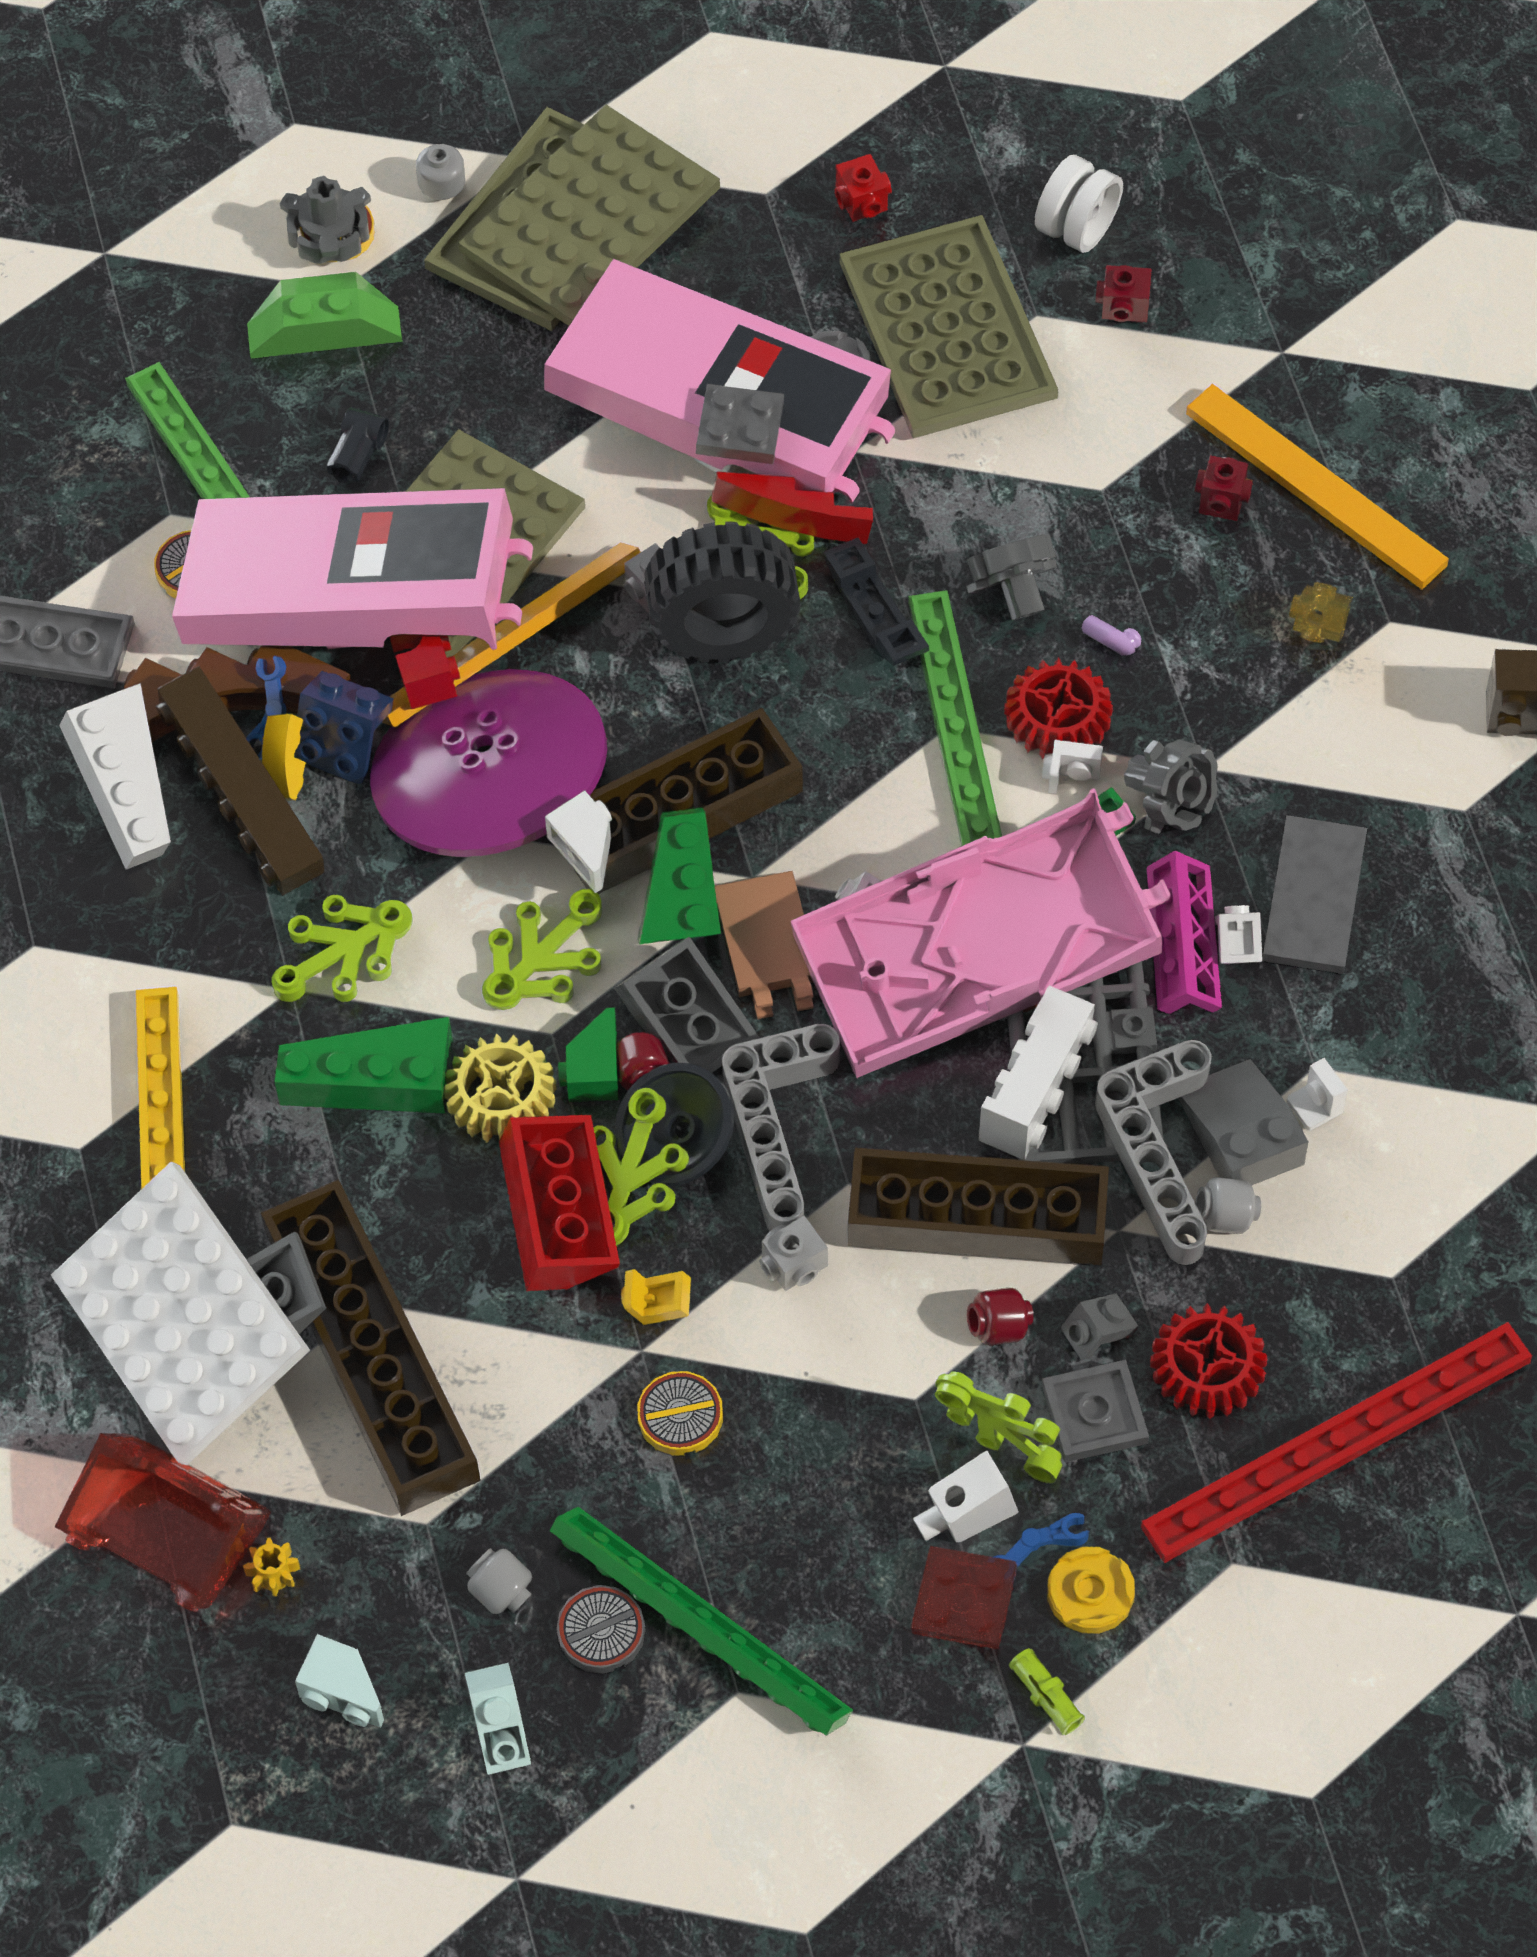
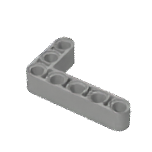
(763, 1121)
(1150, 1145)

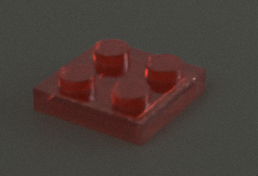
(964, 1597)

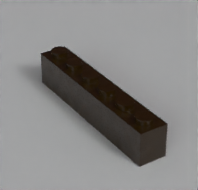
(240, 781)

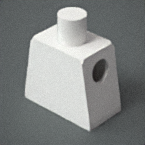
(968, 1501)

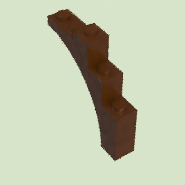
(233, 681)

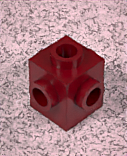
(1124, 293)
(1223, 487)

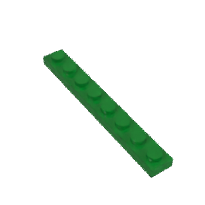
(702, 1621)

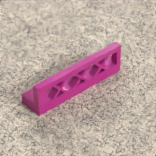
(1179, 962)

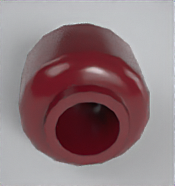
(636, 1056)
(999, 1316)

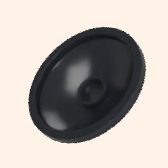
(692, 1100)

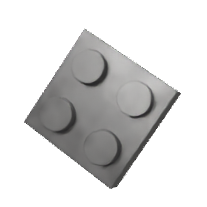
(740, 424)
(1095, 1410)

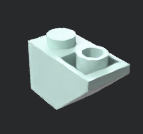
(338, 1680)
(498, 1718)

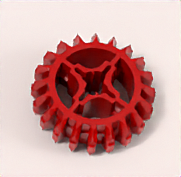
(1042, 695)
(1177, 1347)

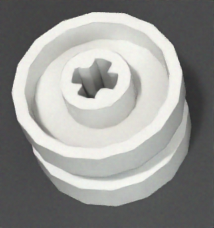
(1078, 203)

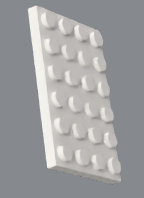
(179, 1313)

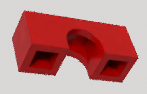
(426, 669)

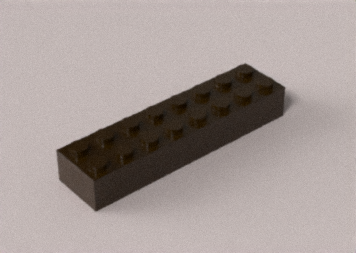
(376, 1353)

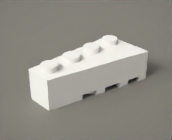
(120, 770)
(1037, 1069)

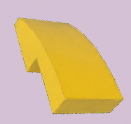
(278, 751)

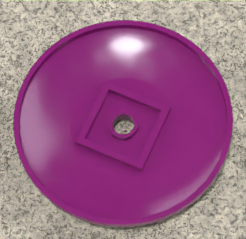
(471, 803)

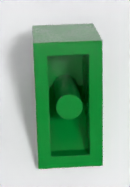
(592, 1062)

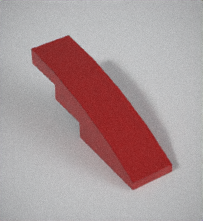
(779, 504)

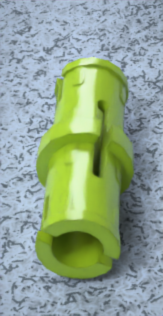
(1047, 1691)

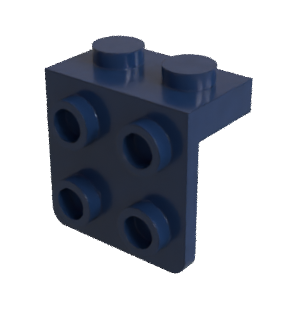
(339, 725)

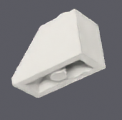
(582, 836)

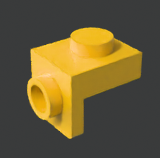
(656, 1297)

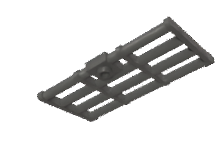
(1116, 1033)

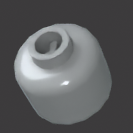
(440, 171)
(1228, 1205)
(499, 1581)

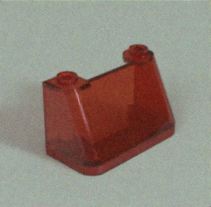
(161, 1517)

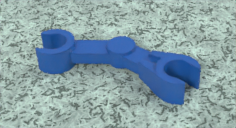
(273, 694)
(1054, 1534)

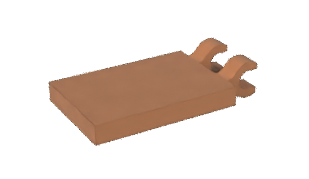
(761, 939)

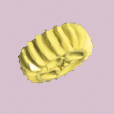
(503, 1068)

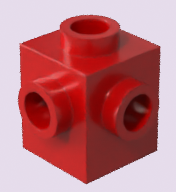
(862, 188)

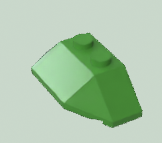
(322, 315)

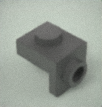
(1098, 1323)

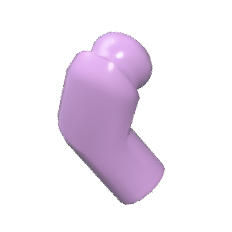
(1121, 642)

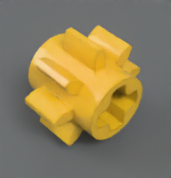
(271, 1556)

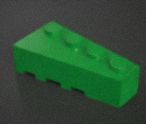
(369, 1069)

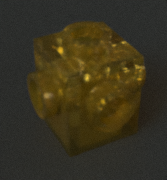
(1333, 606)

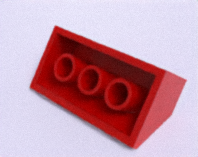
(557, 1201)

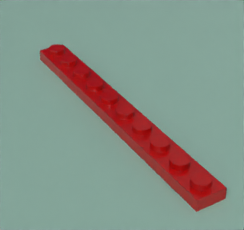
(1335, 1442)

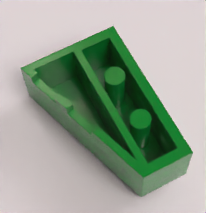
(681, 881)

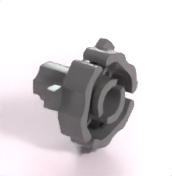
(325, 216)
(1014, 569)
(1174, 781)

